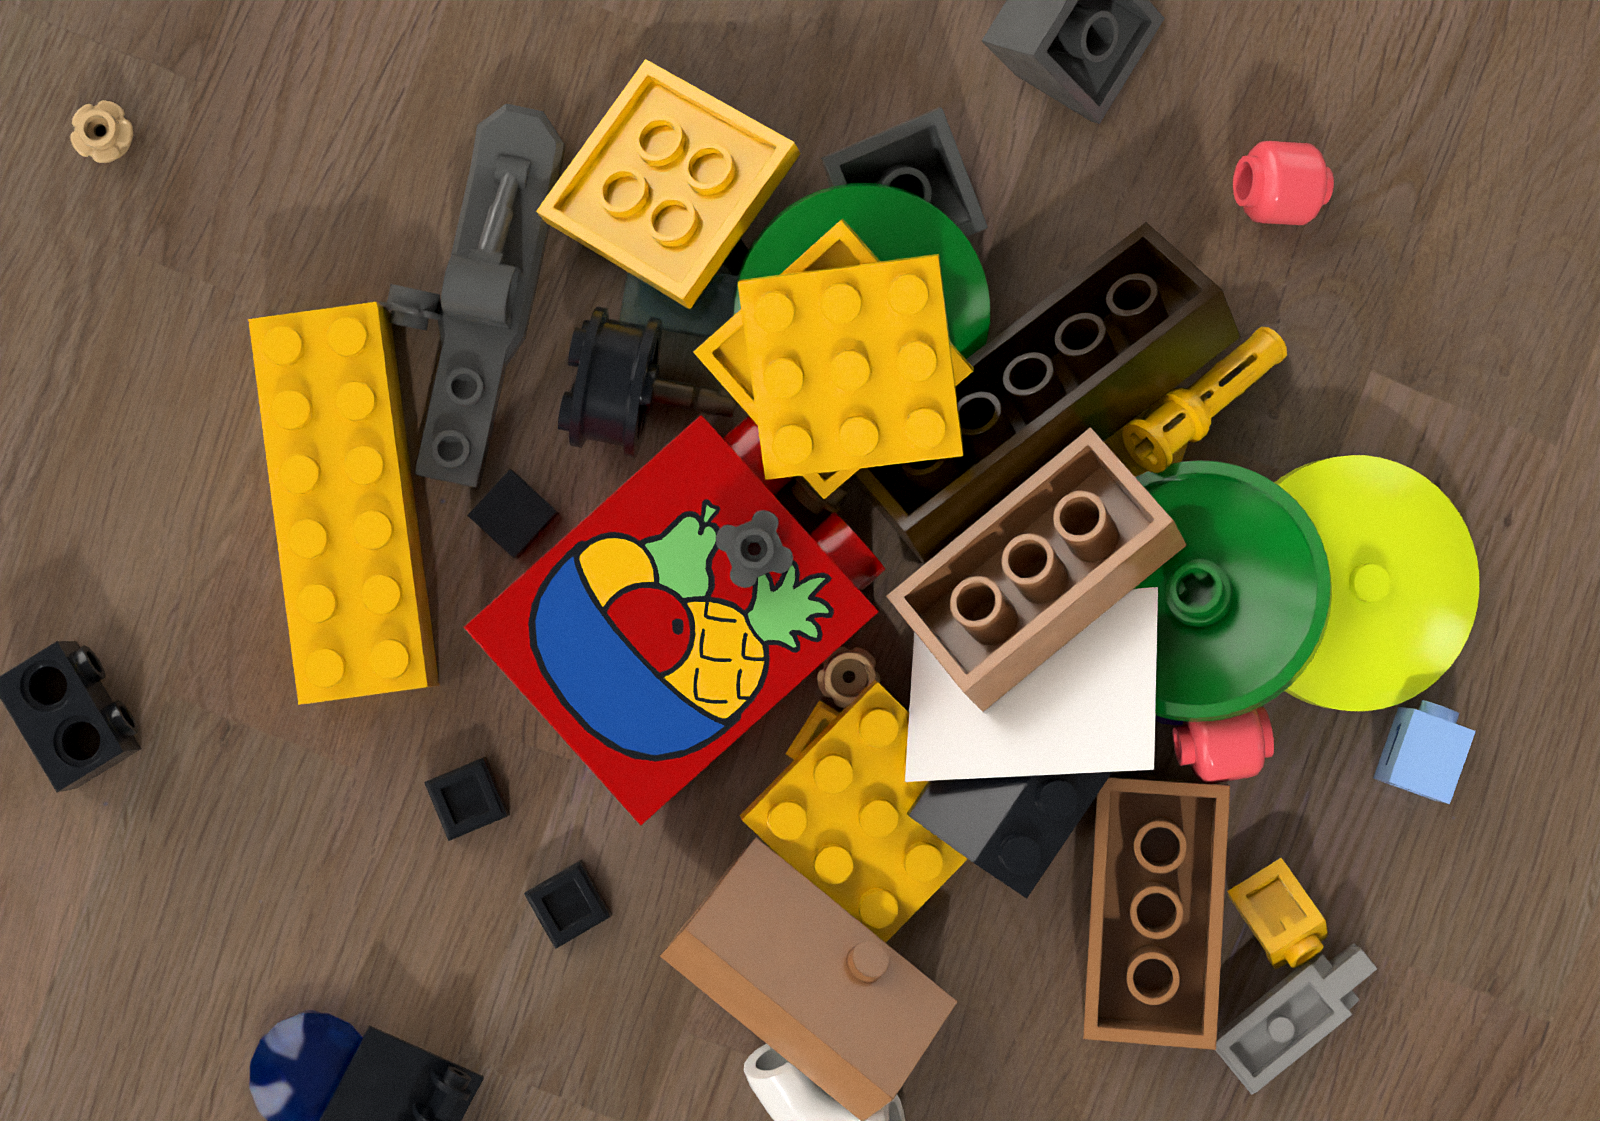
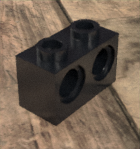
(54, 726)

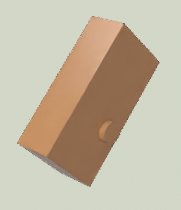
(1037, 569)
(1157, 911)
(810, 980)

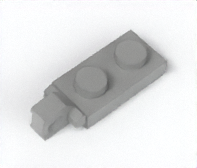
(1292, 1017)

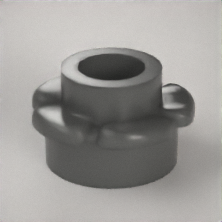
(411, 306)

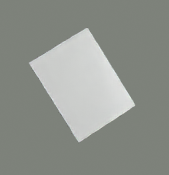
(1071, 715)

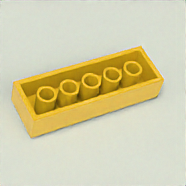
(343, 502)

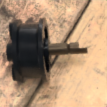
(621, 383)

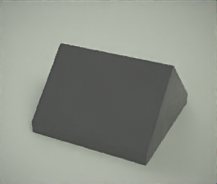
(915, 158)

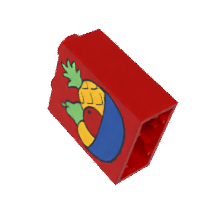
(644, 638)

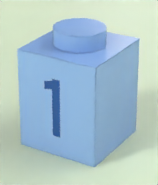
(1425, 751)

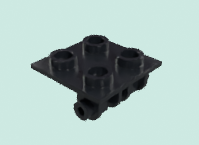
(400, 1083)

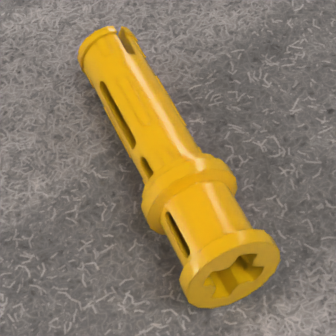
(1254, 358)

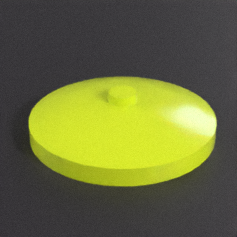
(1397, 579)

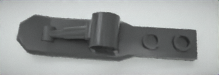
(489, 287)

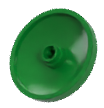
(893, 228)
(1240, 598)

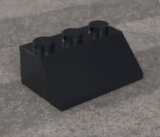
(1008, 822)

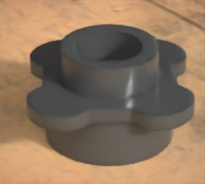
(759, 530)

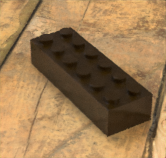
(1071, 363)

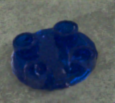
(301, 1065)

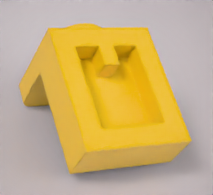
(1280, 915)

